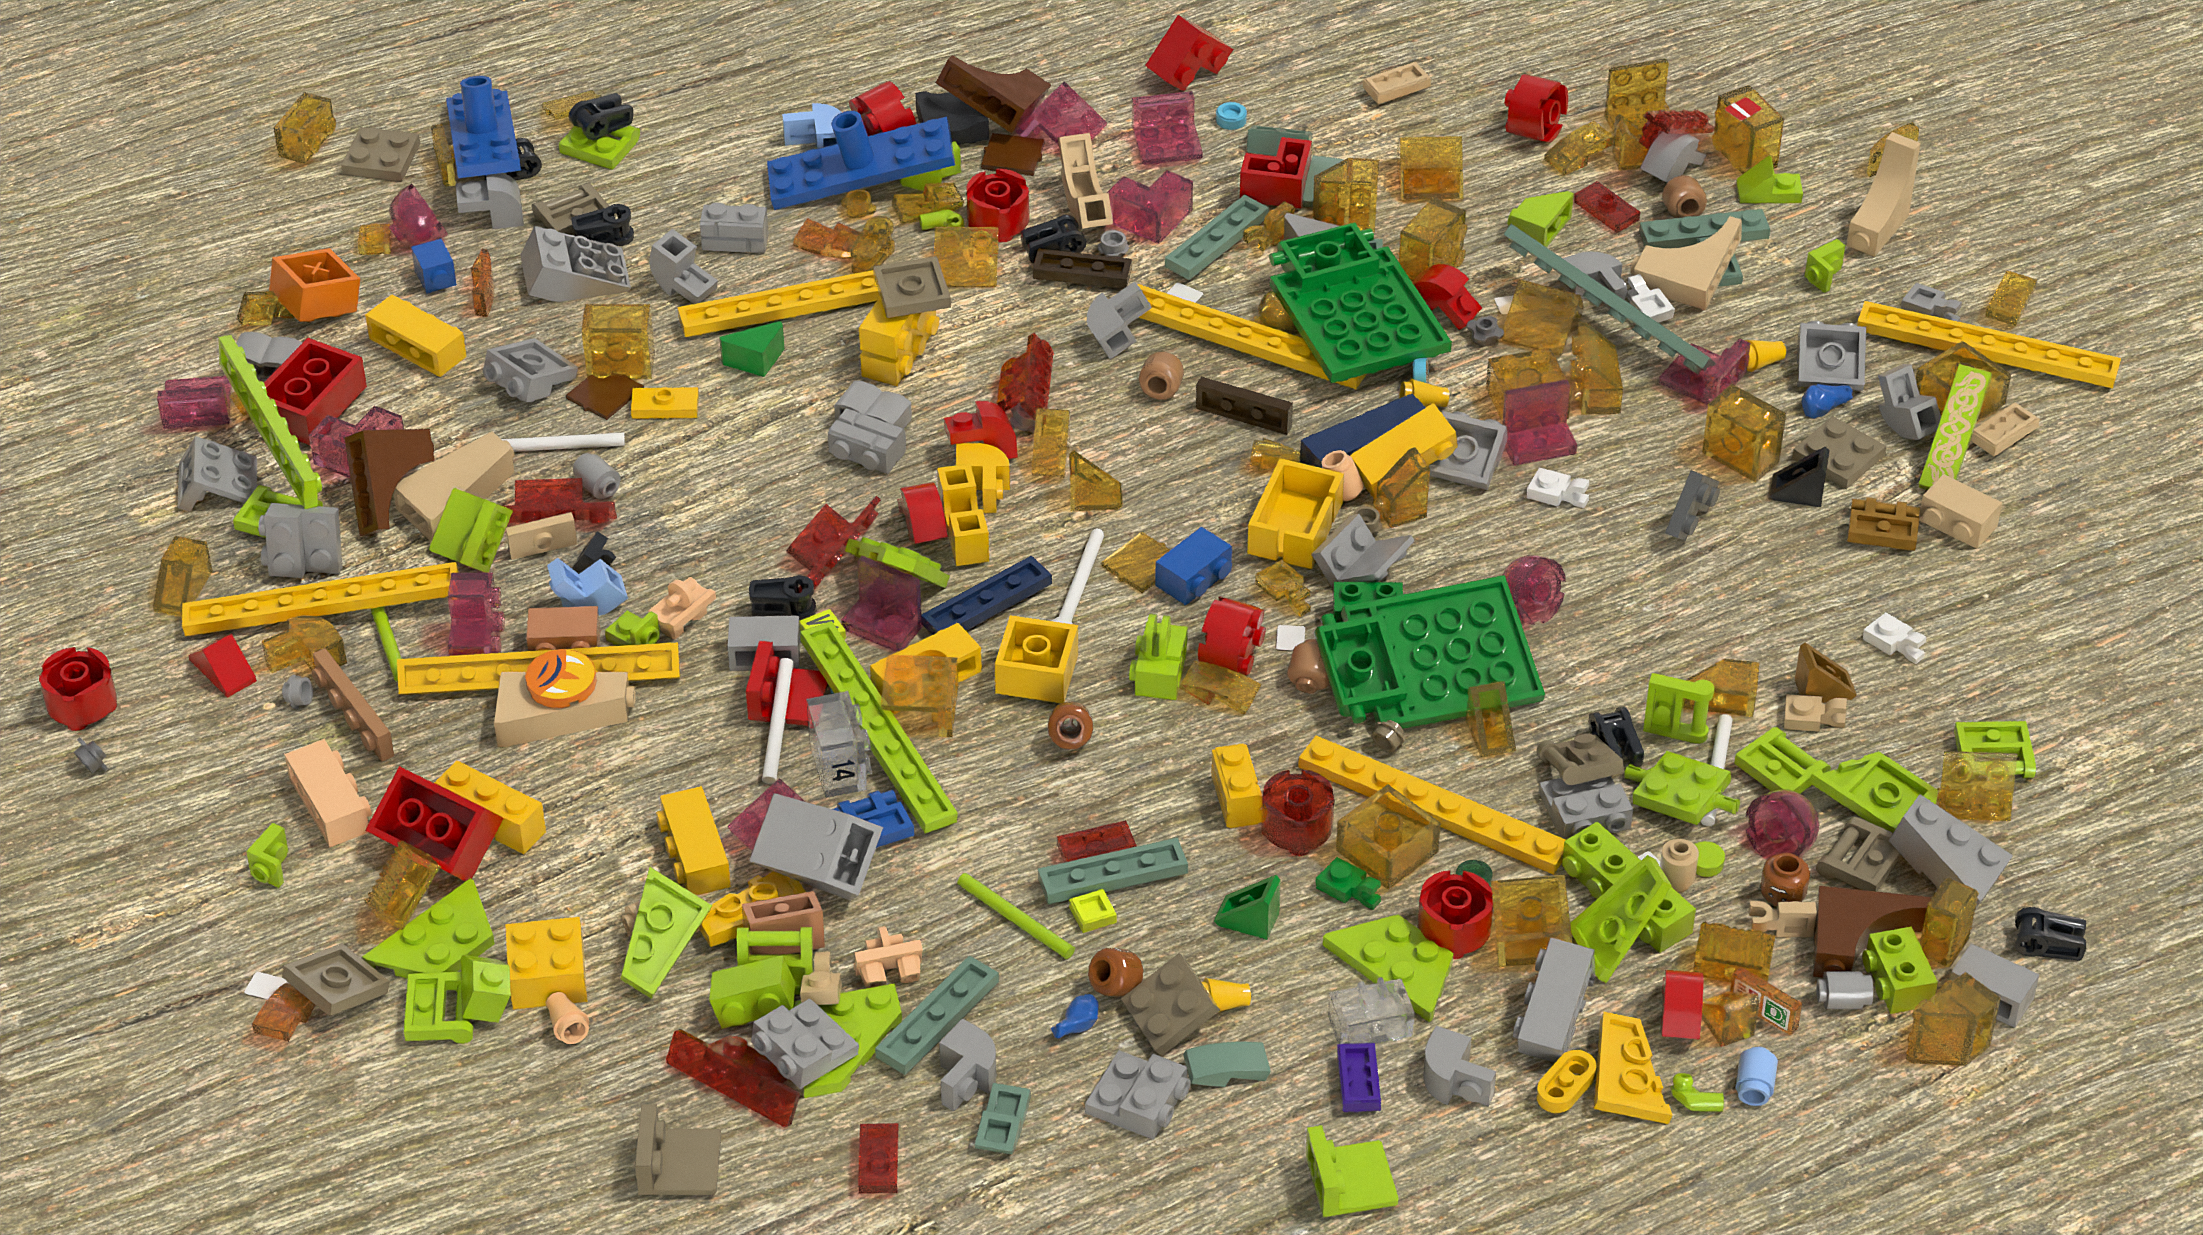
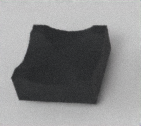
(965, 122)

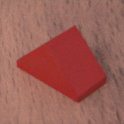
(224, 665)

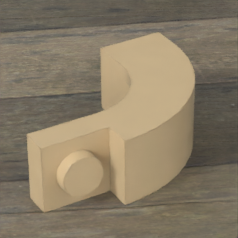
(1081, 183)

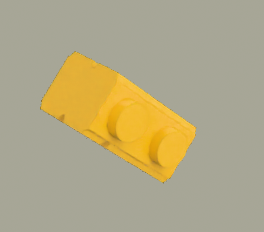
(1236, 785)

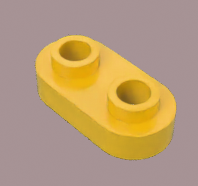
(1560, 1087)

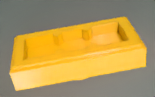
(665, 403)

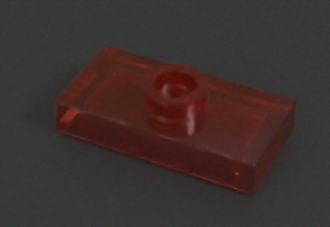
(1607, 206)
(1095, 841)
(878, 1158)

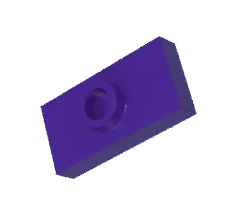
(1358, 1077)

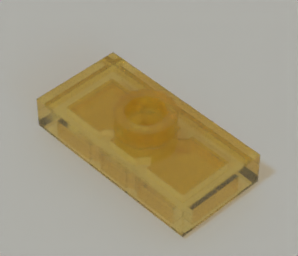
(444, 155)
(2011, 298)

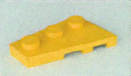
(726, 913)
(1625, 1071)

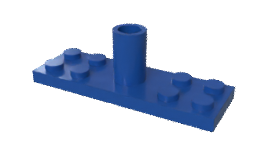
(482, 129)
(859, 160)

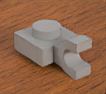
(1930, 302)

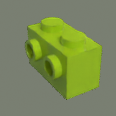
(1899, 969)
(751, 991)

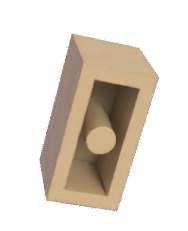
(1960, 511)

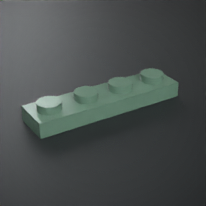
(1685, 230)
(1215, 237)
(1113, 870)
(936, 1015)

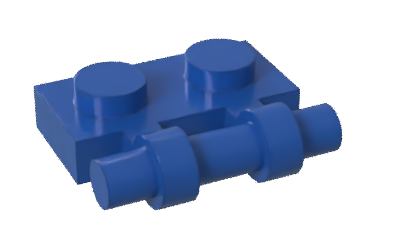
(883, 811)

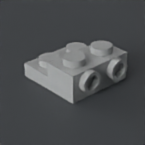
(1831, 355)
(527, 369)
(1477, 452)
(300, 540)
(1585, 803)
(802, 1042)
(1139, 1093)

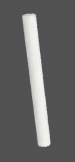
(567, 442)
(777, 721)
(1719, 756)

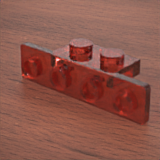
(1673, 123)
(1027, 378)
(554, 497)
(825, 536)
(736, 1072)

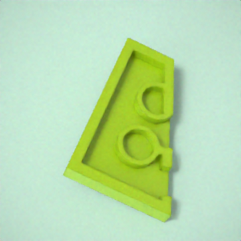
(1620, 915)
(661, 931)

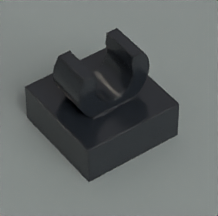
(592, 553)

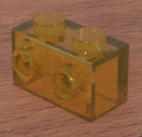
(304, 127)

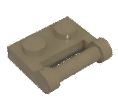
(559, 211)
(1587, 758)
(1870, 863)

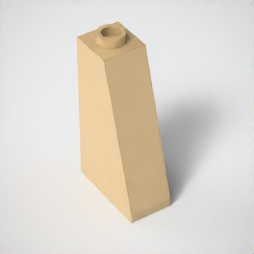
(473, 469)
(524, 720)

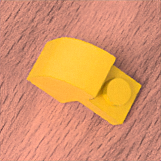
(989, 470)

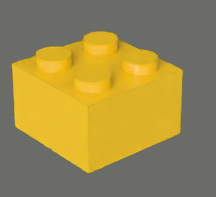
(1036, 659)
(546, 960)

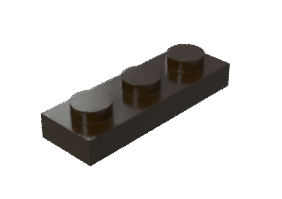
(1082, 268)
(1244, 405)

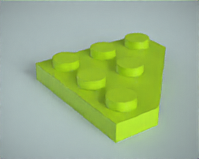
(899, 559)
(867, 1018)

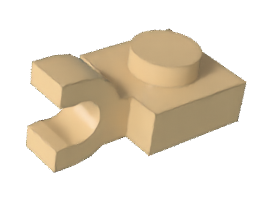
(1808, 713)
(1788, 920)
(822, 985)

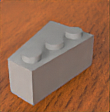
(1555, 1000)

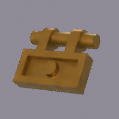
(1883, 524)

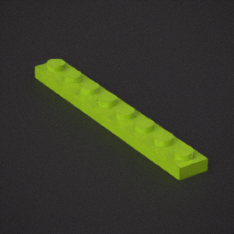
(269, 423)
(886, 736)

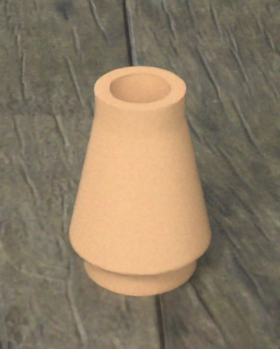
(567, 1020)

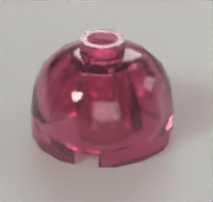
(414, 218)
(1535, 587)
(1782, 823)

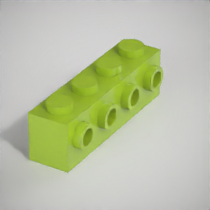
(1602, 860)

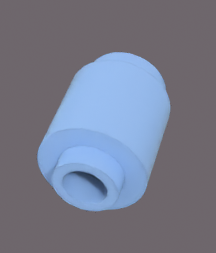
(1756, 1076)

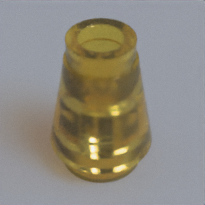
(1267, 453)

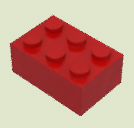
(315, 384)
(436, 822)

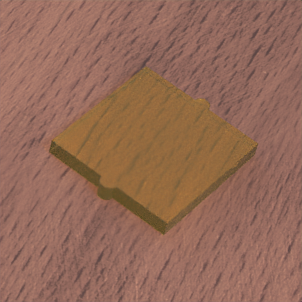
(561, 107)
(1136, 561)

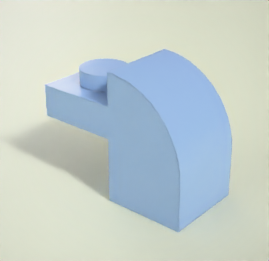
(810, 126)
(595, 586)

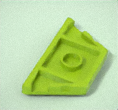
(1874, 788)
(437, 936)
(1395, 951)

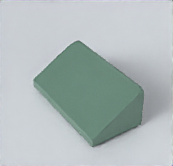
(1267, 139)

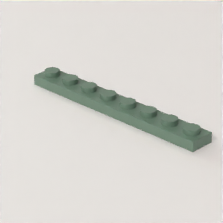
(1598, 294)

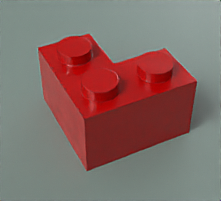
(1185, 51)
(1277, 177)

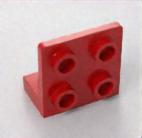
(762, 686)

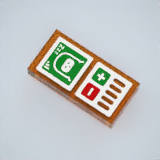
(1774, 1004)

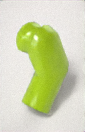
(942, 218)
(1692, 1098)

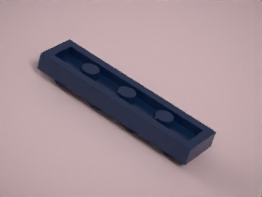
(989, 597)

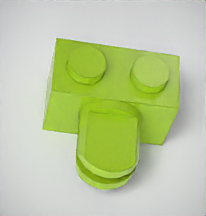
(1160, 659)

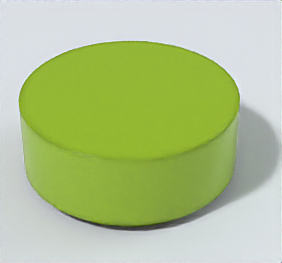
(1710, 859)

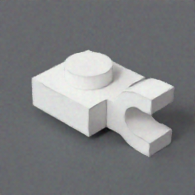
(1650, 302)
(1554, 487)
(1894, 635)

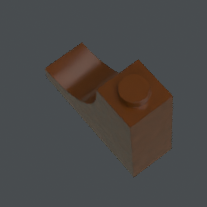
(998, 96)
(376, 466)
(1850, 915)

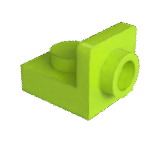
(1824, 263)
(633, 630)
(267, 855)

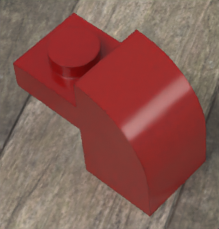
(1444, 287)
(987, 426)
(923, 512)
(1682, 1004)

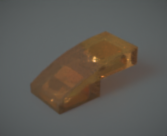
(826, 241)
(483, 284)
(283, 1013)

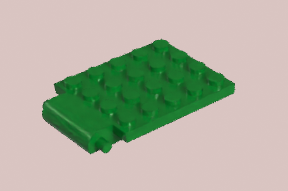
(1354, 303)
(1423, 649)

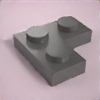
(1698, 494)

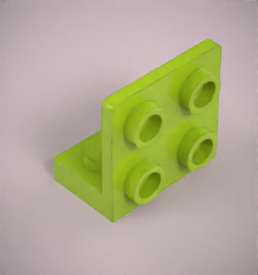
(470, 530)
(1349, 1175)

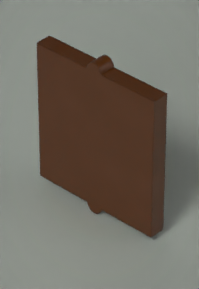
(1013, 153)
(603, 395)

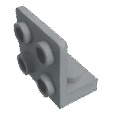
(215, 470)
(1356, 556)

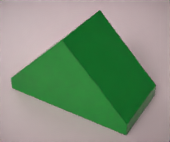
(753, 349)
(1252, 908)

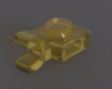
(1273, 227)
(260, 308)
(1284, 582)

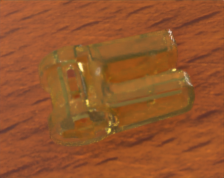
(873, 244)

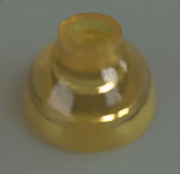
(1272, 313)

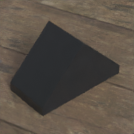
(1802, 480)

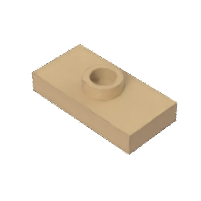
(1396, 82)
(2004, 429)
(541, 536)

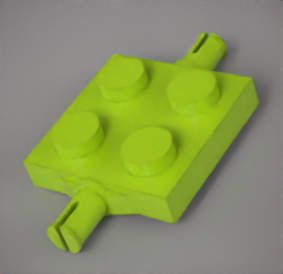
(1682, 788)

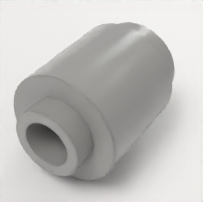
(597, 475)
(1845, 990)

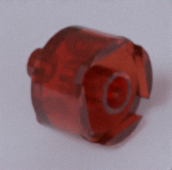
(1297, 811)

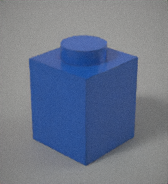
(433, 265)

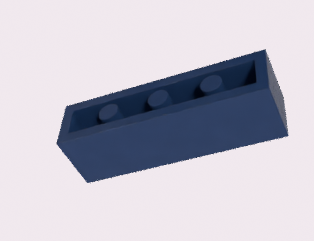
(1357, 431)

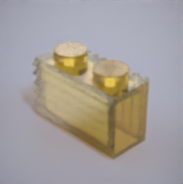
(401, 885)
(1948, 921)
(1726, 949)

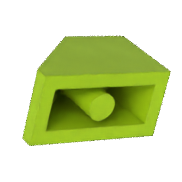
(1543, 216)
(484, 988)

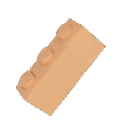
(328, 792)

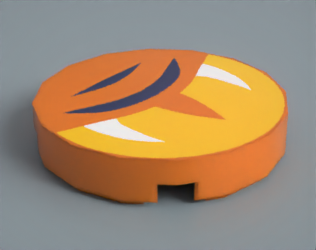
(560, 678)

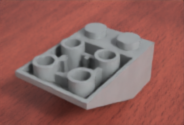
(572, 266)
(816, 845)

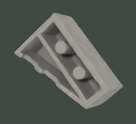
(1948, 848)

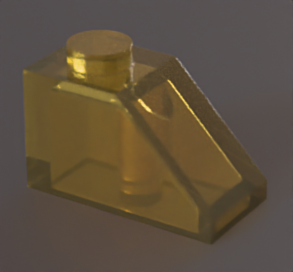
(1404, 490)
(181, 574)
(1734, 687)

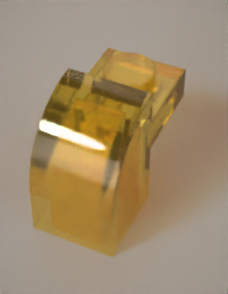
(305, 636)

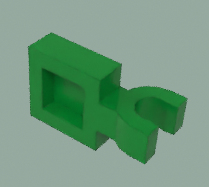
(1345, 881)

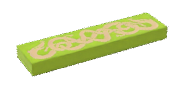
(1956, 425)

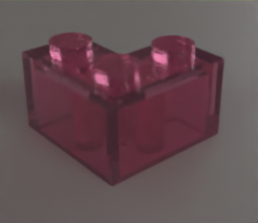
(1153, 209)
(328, 439)
(474, 614)

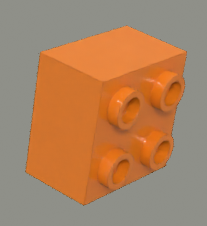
(314, 284)

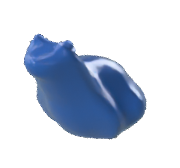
(1822, 398)
(1079, 1016)

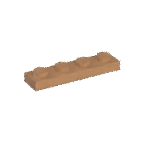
(356, 709)

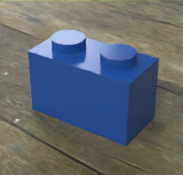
(1193, 566)

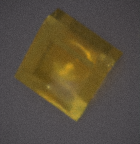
(374, 239)

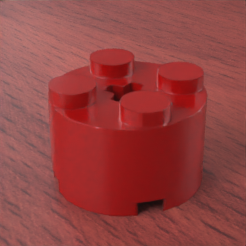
(1536, 108)
(882, 109)
(998, 202)
(1231, 635)
(78, 687)
(1456, 911)

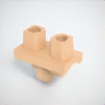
(683, 603)
(885, 954)

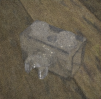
(1371, 1013)

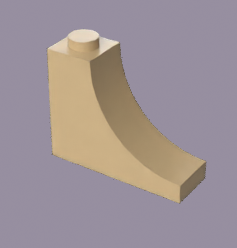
(1888, 198)
(1693, 271)

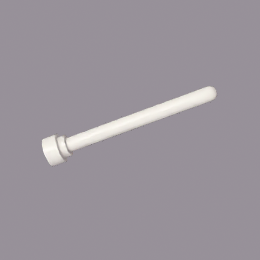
(1080, 577)

